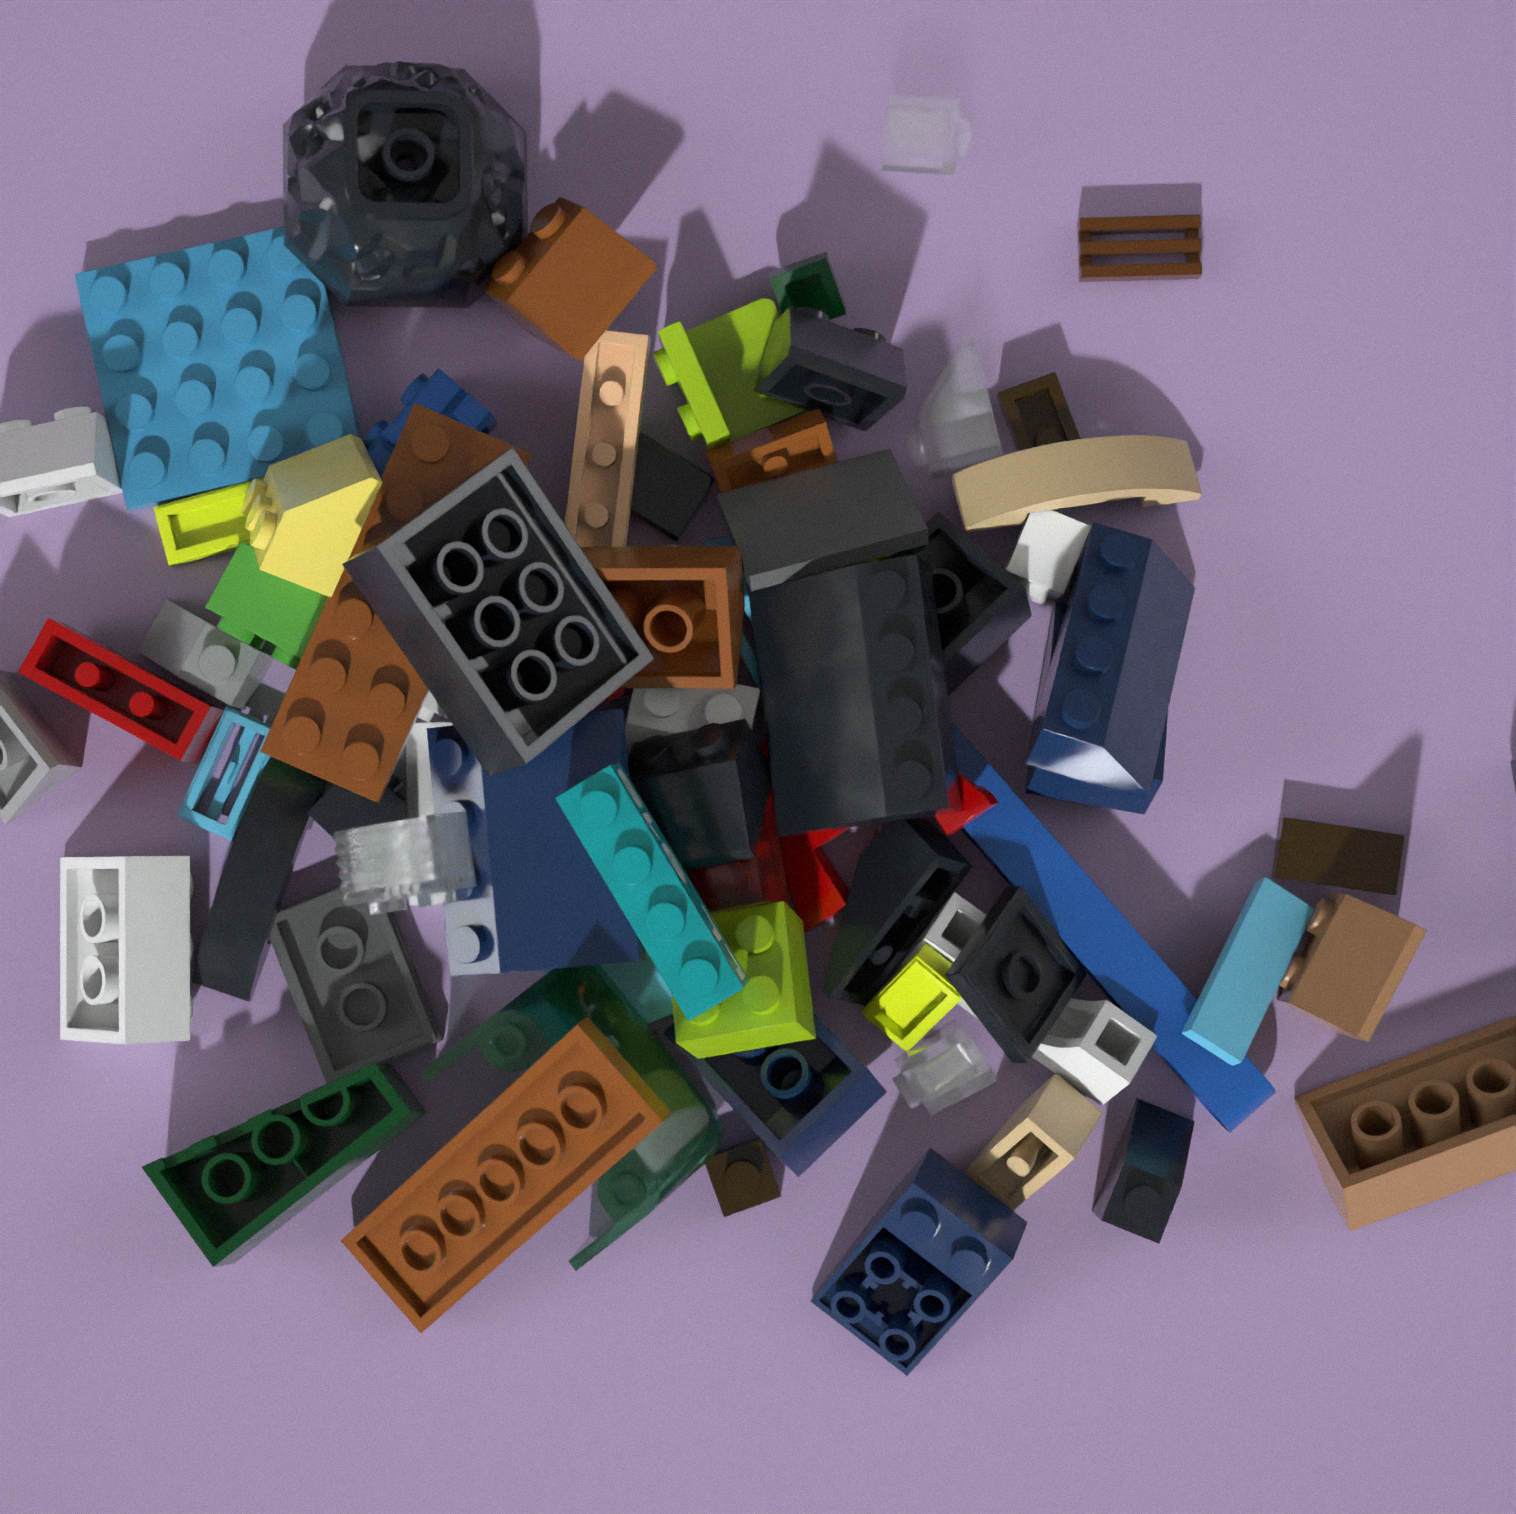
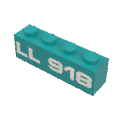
(653, 890)

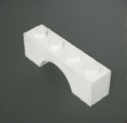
(1090, 1042)

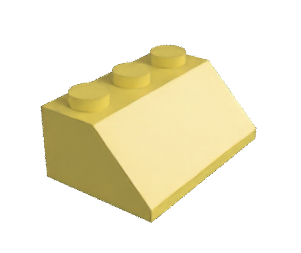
(312, 512)

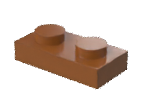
(773, 452)

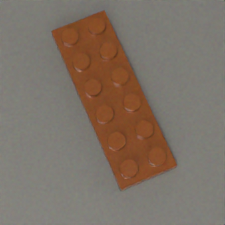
(354, 685)
(506, 1174)

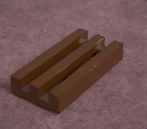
(1139, 225)

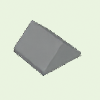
(30, 752)

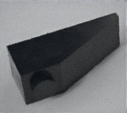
(892, 899)

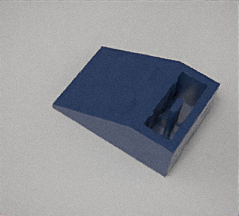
(921, 1262)

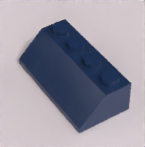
(1113, 664)

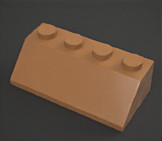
(1416, 1125)

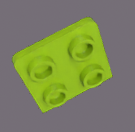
(718, 374)

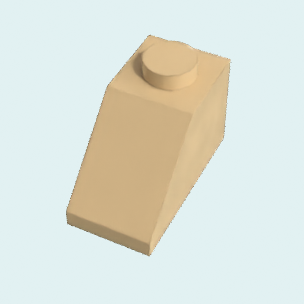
(1035, 1142)

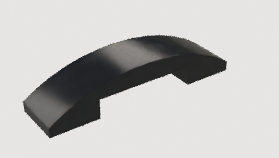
(256, 880)

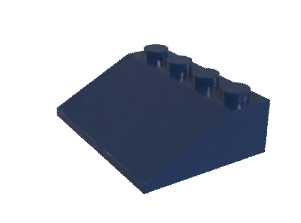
(535, 883)

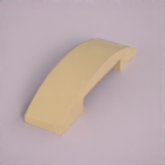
(1072, 475)

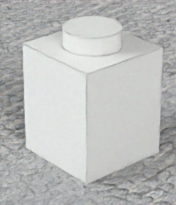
(1046, 553)

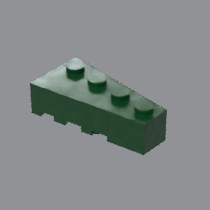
(267, 1170)

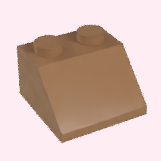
(1350, 965)

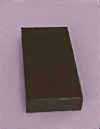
(1337, 856)

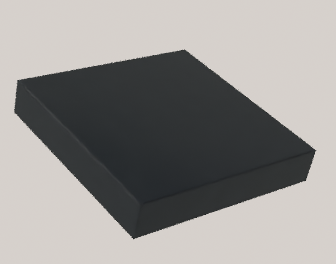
(1016, 974)

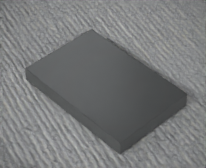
(822, 519)
(352, 983)

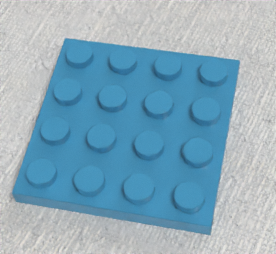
(214, 365)

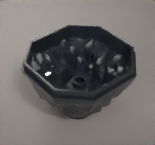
(394, 232)

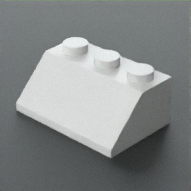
(125, 949)

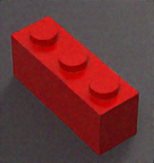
(121, 691)

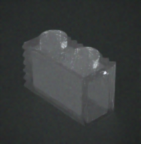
(405, 859)

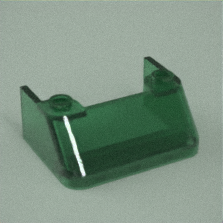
(664, 1158)

